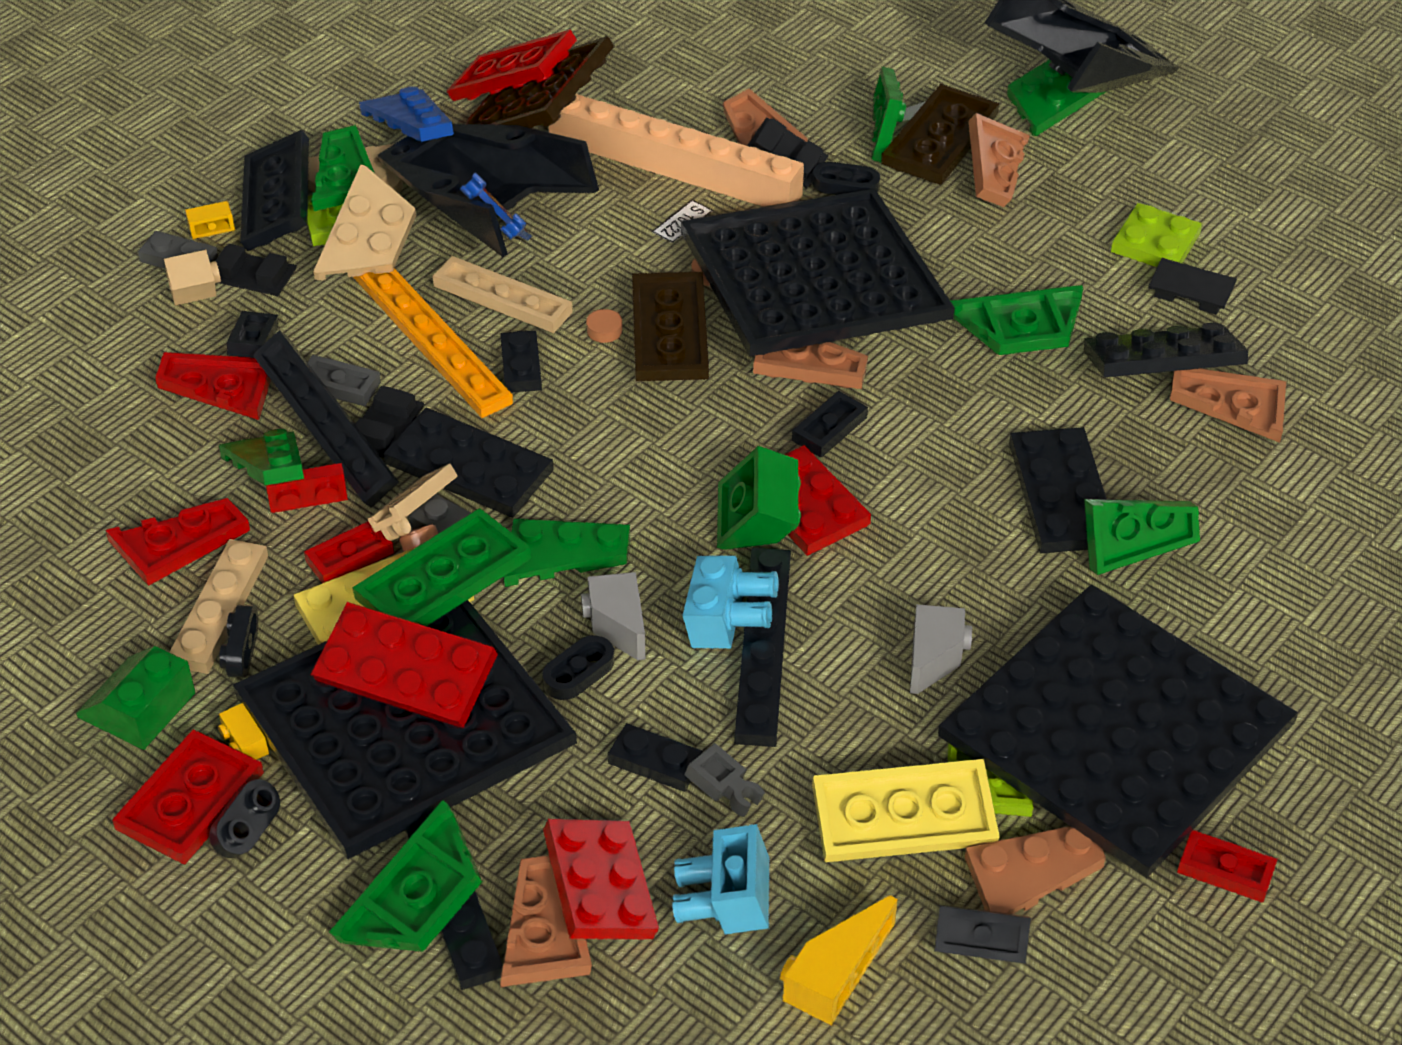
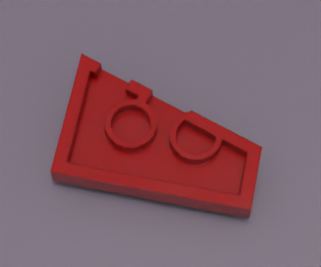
(217, 380)
(170, 544)

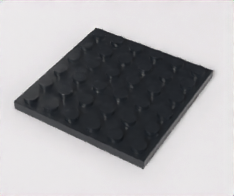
(815, 271)
(1118, 728)
(387, 768)

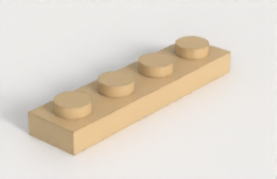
(503, 294)
(225, 589)

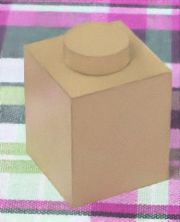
(191, 277)

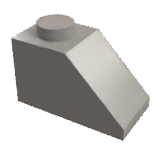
(616, 611)
(937, 644)

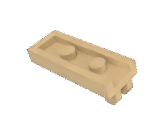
(392, 517)

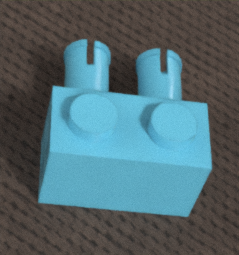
(716, 603)
(738, 882)

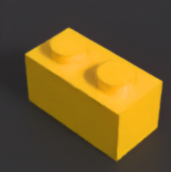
(210, 219)
(242, 732)

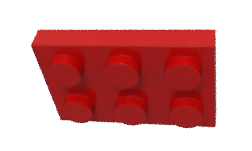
(825, 506)
(186, 796)
(600, 879)

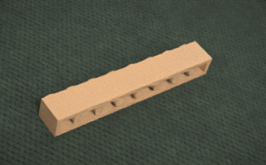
(682, 153)

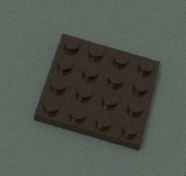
(543, 101)

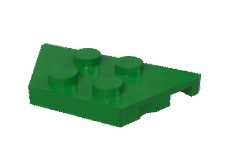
(1044, 97)
(1022, 319)
(415, 890)

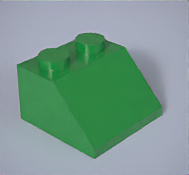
(758, 500)
(140, 696)

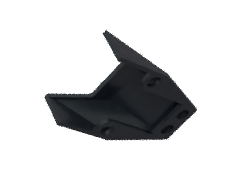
(1080, 44)
(506, 157)

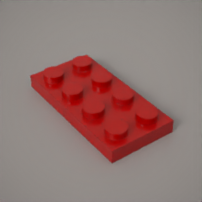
(512, 66)
(405, 664)

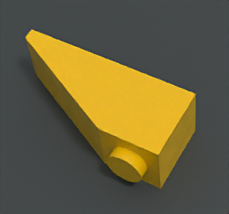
(835, 961)

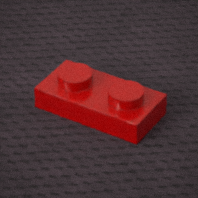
(318, 487)
(348, 552)
(1227, 866)

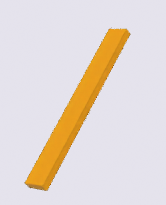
(437, 342)

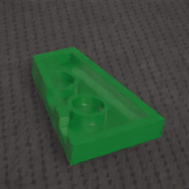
(886, 110)
(339, 162)
(267, 458)
(1137, 530)
(568, 546)

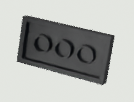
(275, 191)
(1165, 350)
(487, 466)
(1055, 478)

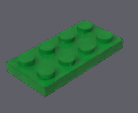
(444, 570)

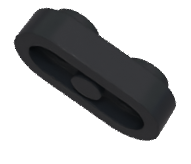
(844, 178)
(242, 633)
(572, 670)
(246, 815)

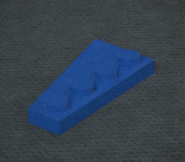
(411, 112)

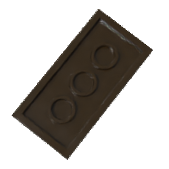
(937, 134)
(669, 326)

